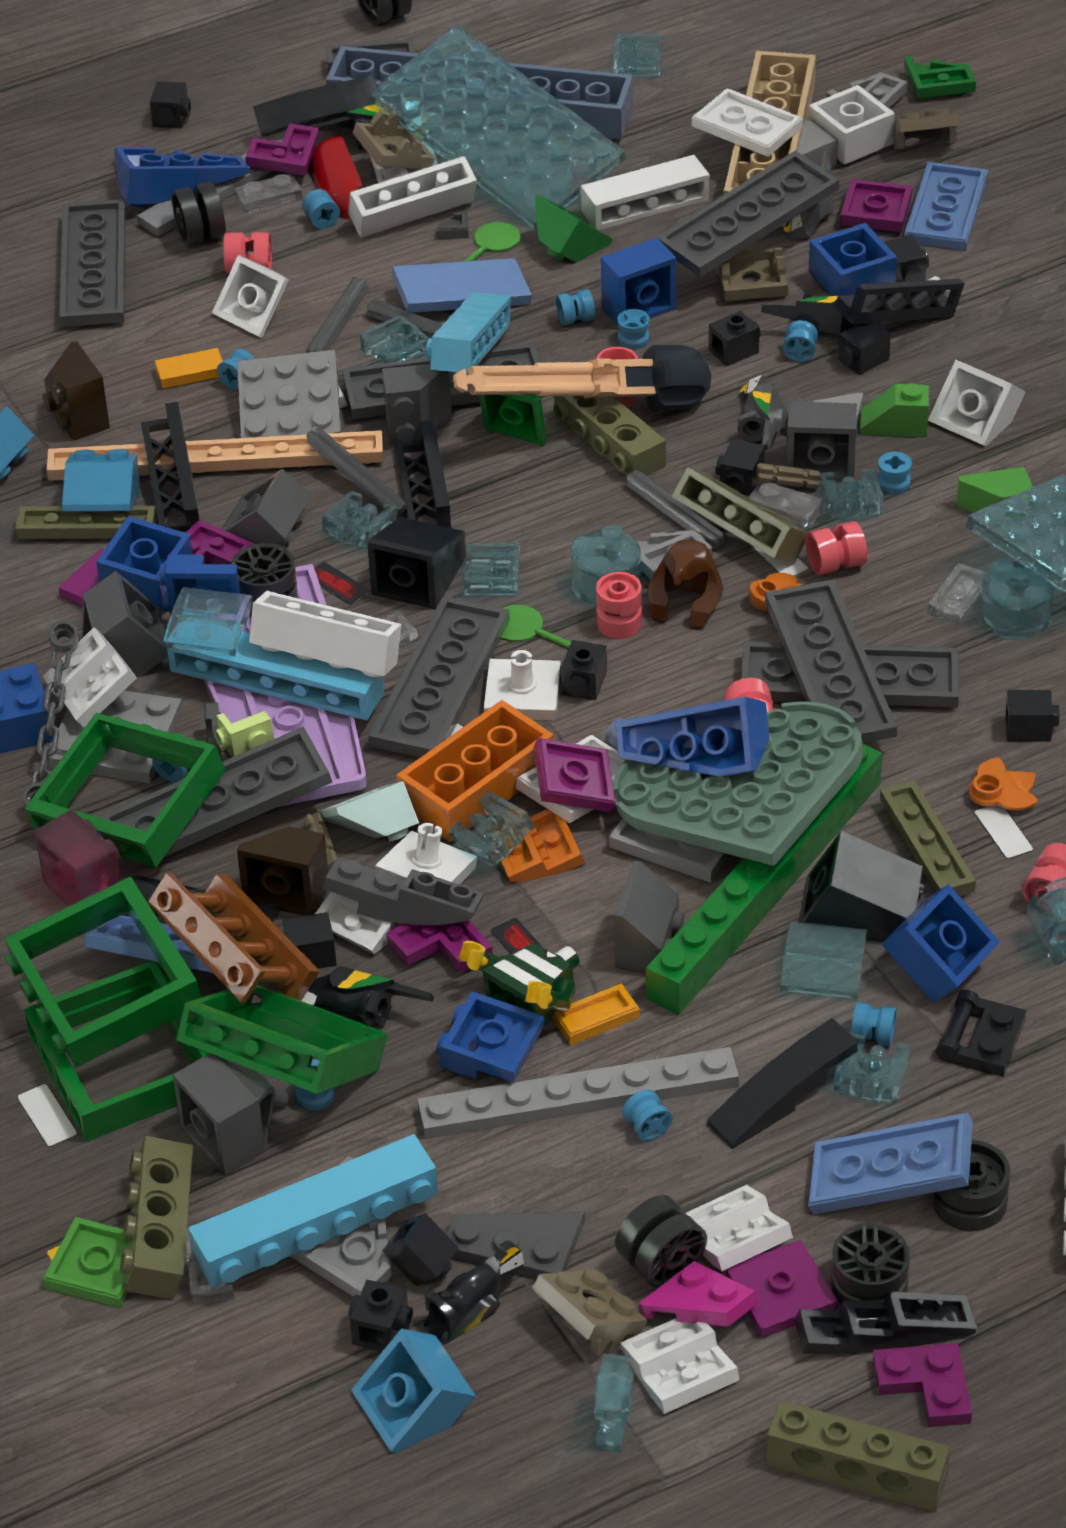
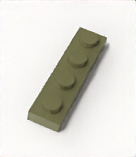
(53, 523)
(926, 838)

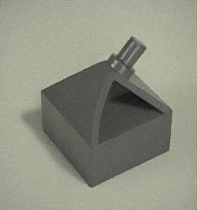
(822, 436)
(126, 621)
(226, 1109)

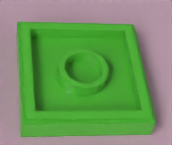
(89, 1263)

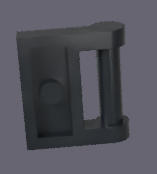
(993, 1039)

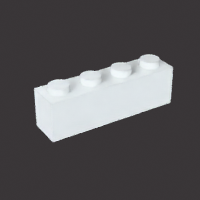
(645, 192)
(412, 196)
(325, 634)

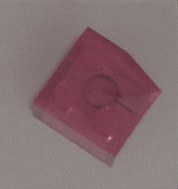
(75, 858)

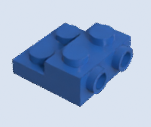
(192, 573)
(488, 1038)

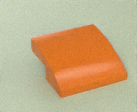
(544, 850)

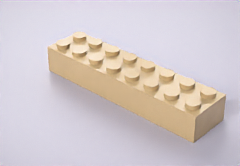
(782, 82)

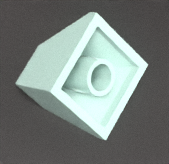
(376, 812)

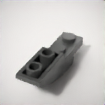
(413, 901)

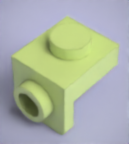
(244, 733)

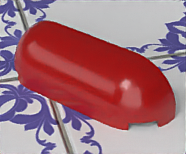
(335, 172)

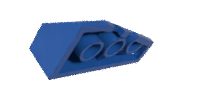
(151, 177)
(704, 739)

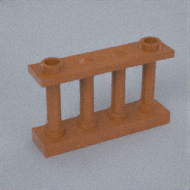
(233, 937)

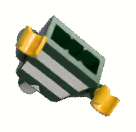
(527, 978)

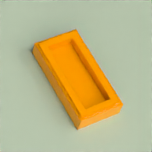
(188, 368)
(597, 1014)

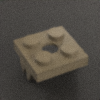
(933, 120)
(382, 132)
(765, 263)
(599, 1318)

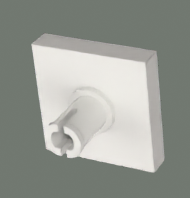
(525, 685)
(427, 854)

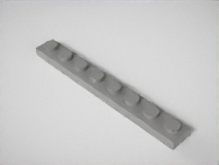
(576, 1092)

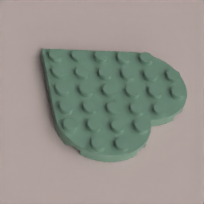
(752, 813)

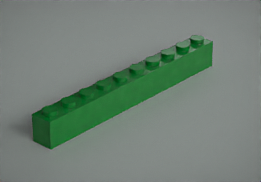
(747, 898)

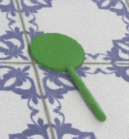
(495, 238)
(526, 624)

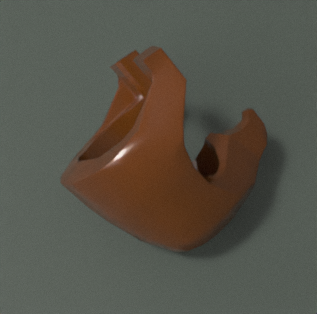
(689, 568)

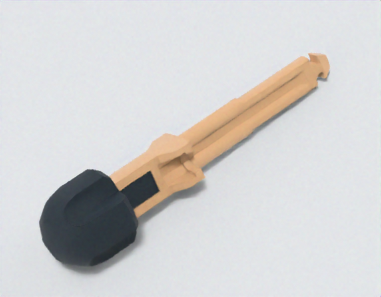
(667, 376)

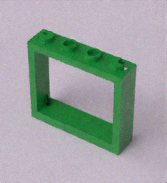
(87, 751)
(89, 1004)
(126, 1021)
(283, 1038)

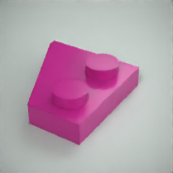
(700, 1296)

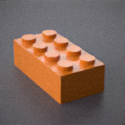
(471, 762)

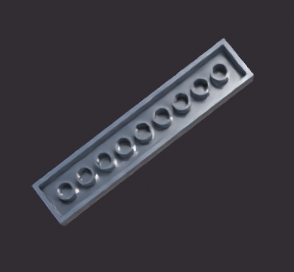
(595, 96)

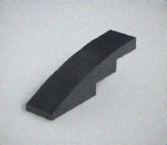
(314, 105)
(781, 1082)
(898, 1322)

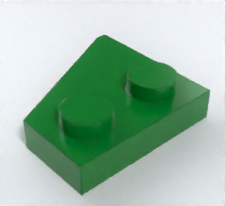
(939, 78)

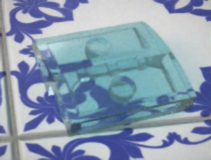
(208, 621)
(823, 960)

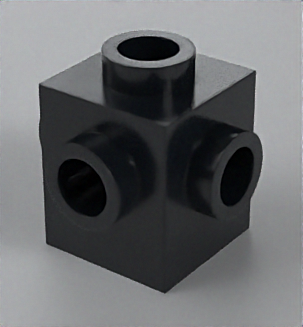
(379, 1314)

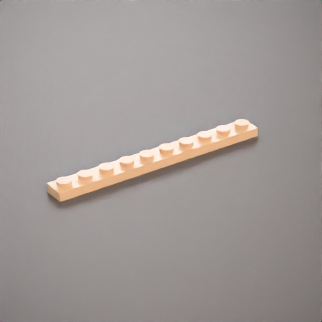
(239, 453)

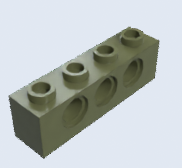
(613, 432)
(740, 515)
(157, 1217)
(857, 1455)

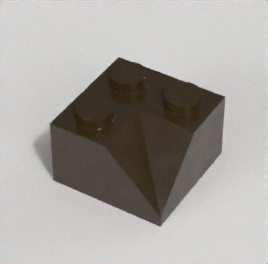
(76, 394)
(285, 869)

